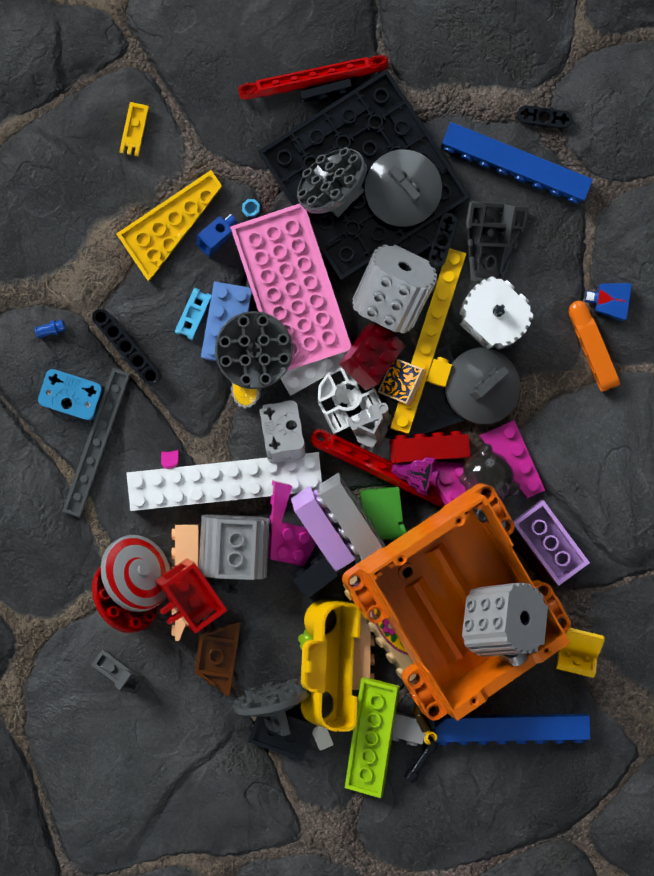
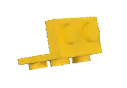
(581, 654)

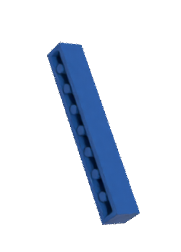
(516, 163)
(514, 728)

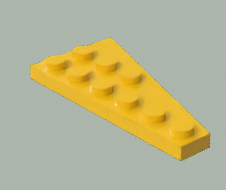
(161, 229)

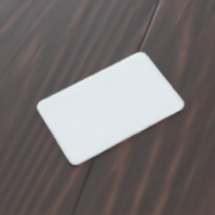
(322, 738)

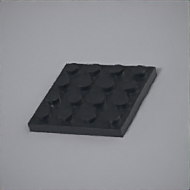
(433, 408)

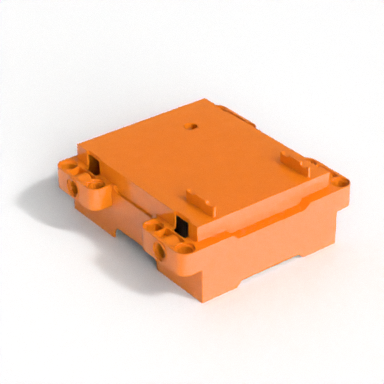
(427, 608)

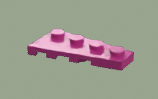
(509, 443)

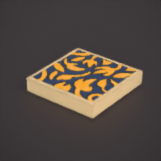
(402, 381)

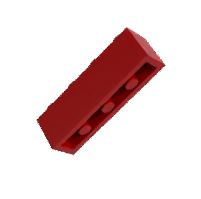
(438, 446)

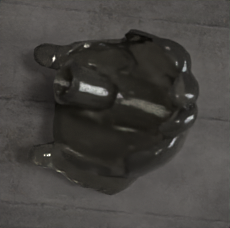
(490, 469)

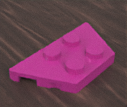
(448, 482)

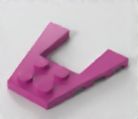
(287, 541)

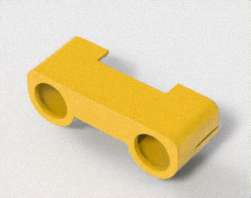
(329, 664)

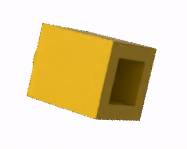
(439, 372)

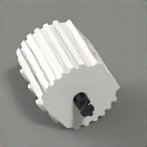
(495, 313)

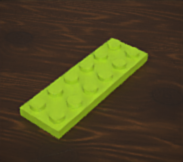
(372, 737)

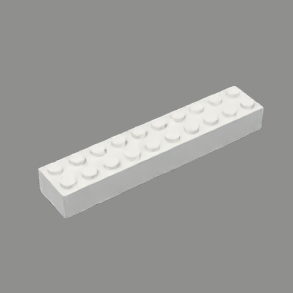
(219, 481)

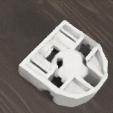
(340, 394)

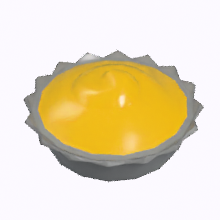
(244, 396)

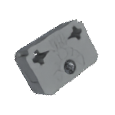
(282, 431)

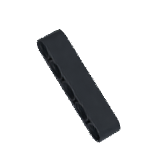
(118, 341)

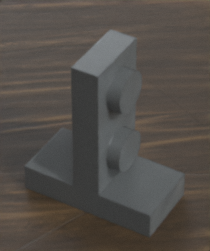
(116, 671)

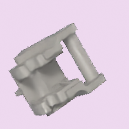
(372, 425)

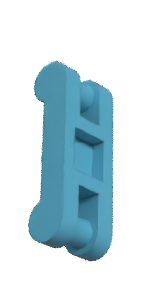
(193, 313)

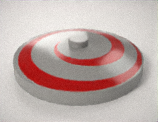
(130, 572)

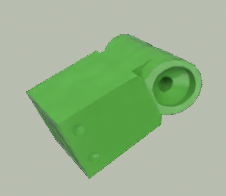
(384, 511)

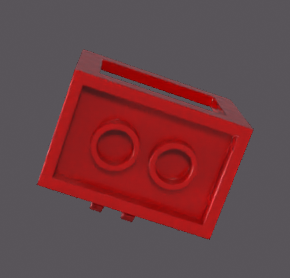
(189, 596)

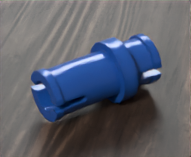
(53, 327)

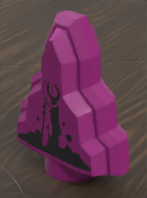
(419, 474)

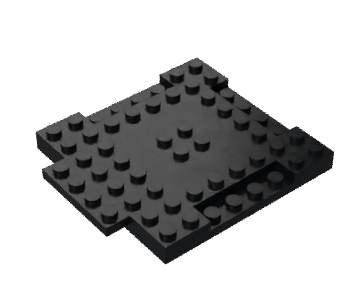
(373, 122)

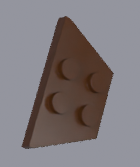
(217, 656)

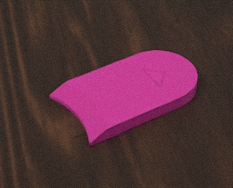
(169, 459)

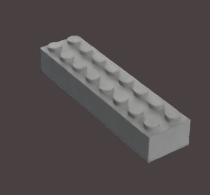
(350, 516)

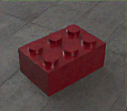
(372, 355)

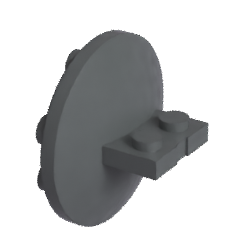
(333, 182)
(403, 188)
(253, 350)
(482, 386)
(272, 702)

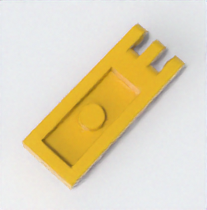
(134, 128)

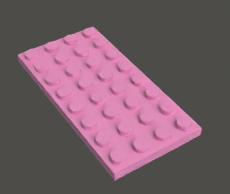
(292, 282)

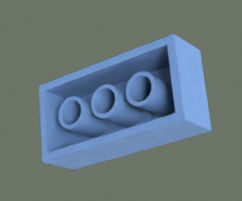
(225, 303)

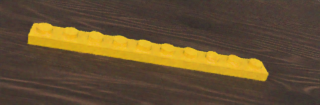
(430, 334)

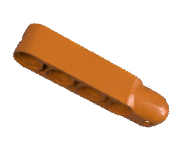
(593, 346)

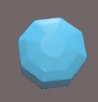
(251, 208)

